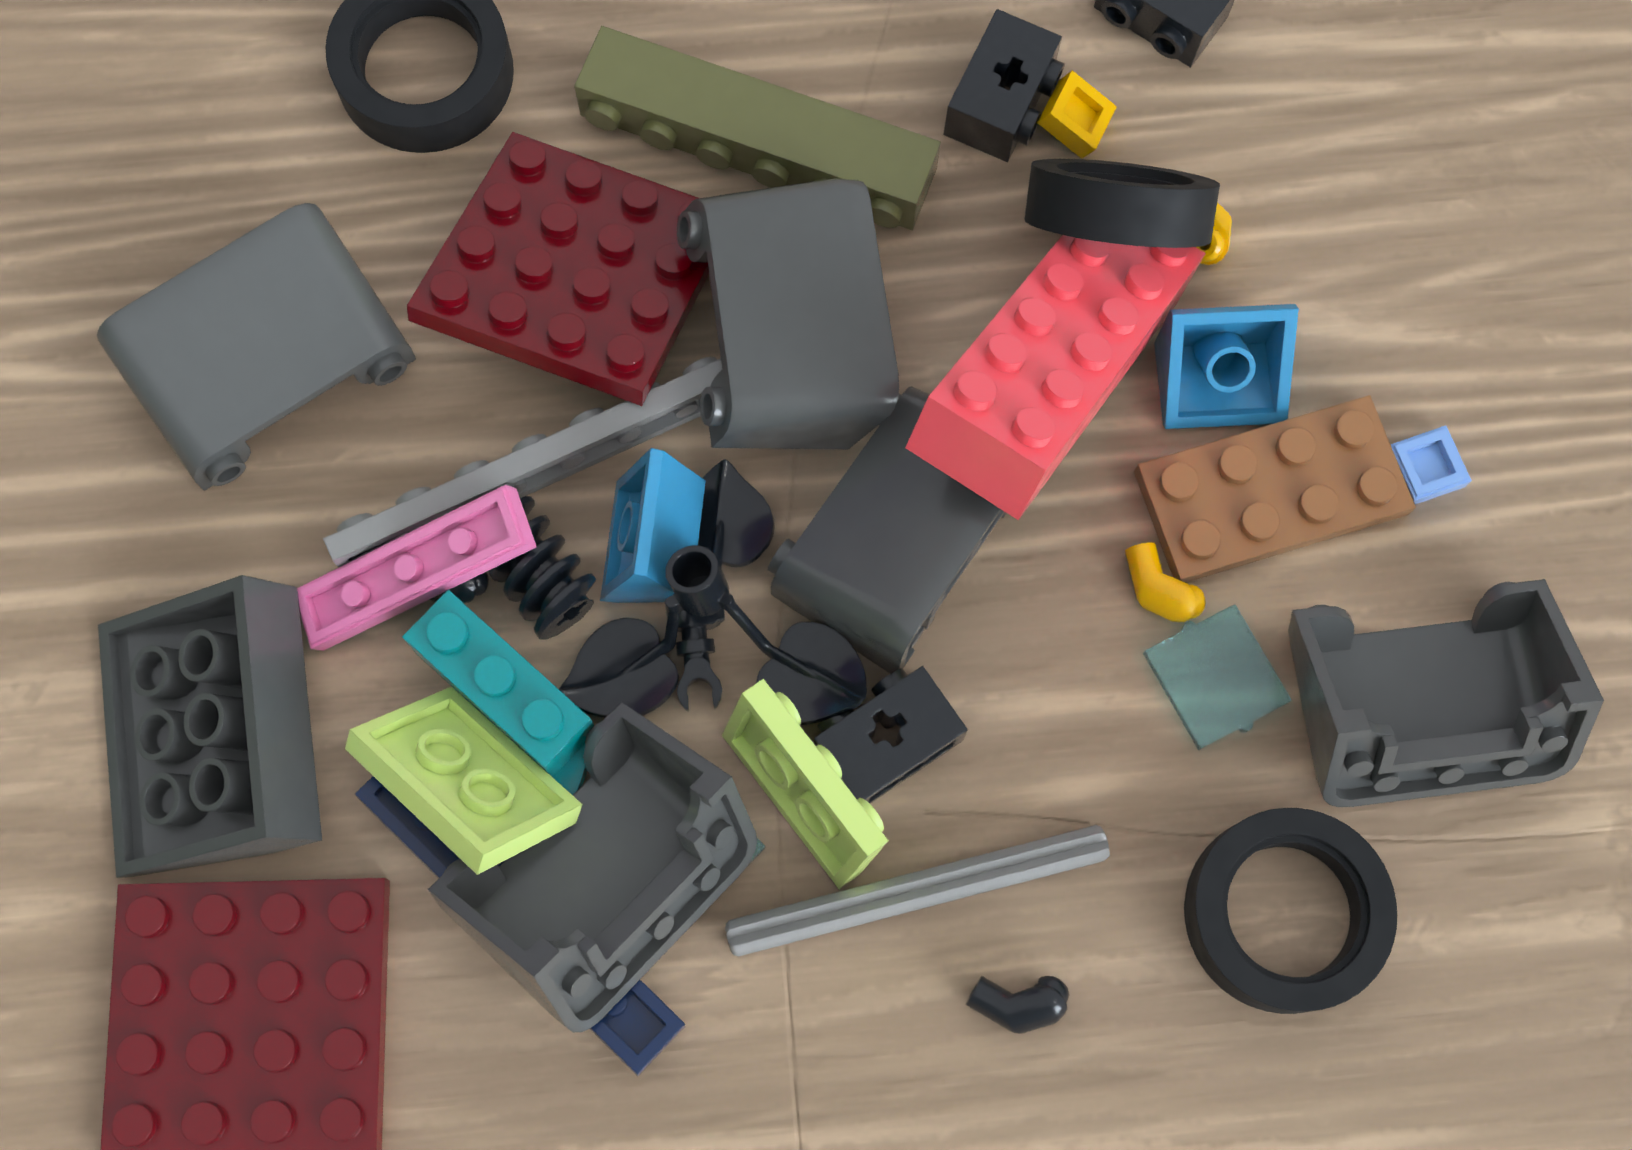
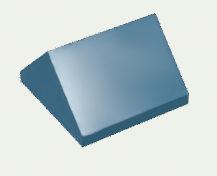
(1226, 365)
(651, 519)

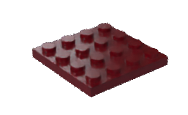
(565, 270)
(248, 1016)

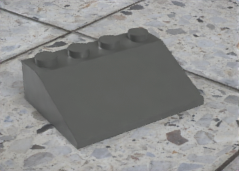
(208, 728)

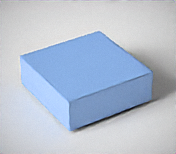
(1431, 464)

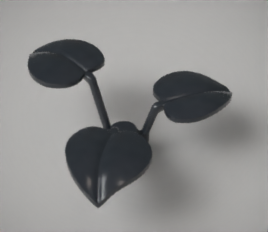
(629, 661)

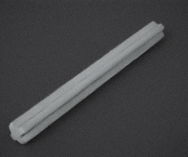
(916, 890)

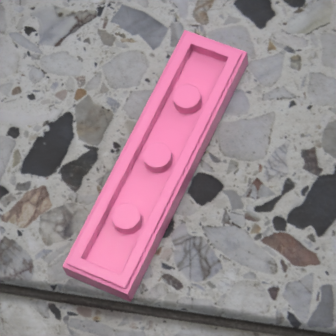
(415, 568)

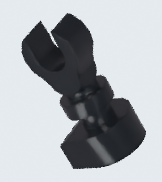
(696, 649)

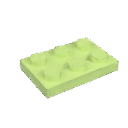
(463, 778)
(804, 783)

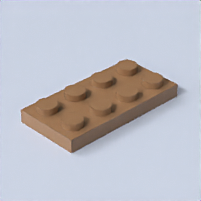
(1273, 489)

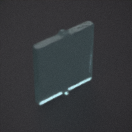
(1217, 677)

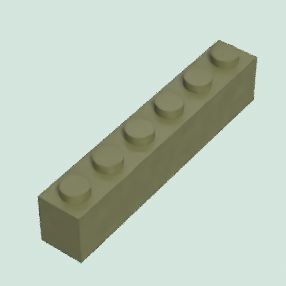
(752, 125)

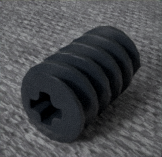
(545, 582)

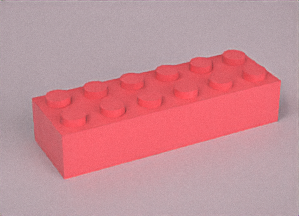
(1048, 365)

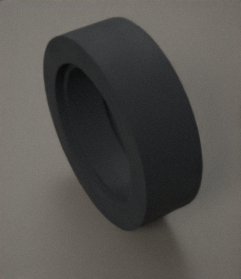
(428, 125)
(1121, 203)
(1369, 900)

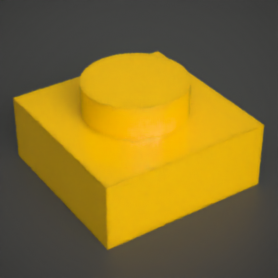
(1077, 114)

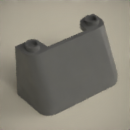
(794, 315)
(252, 340)
(884, 545)
(1444, 701)
(618, 887)

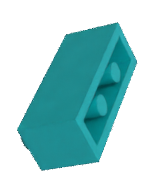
(499, 683)

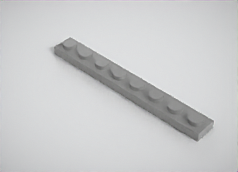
(533, 461)

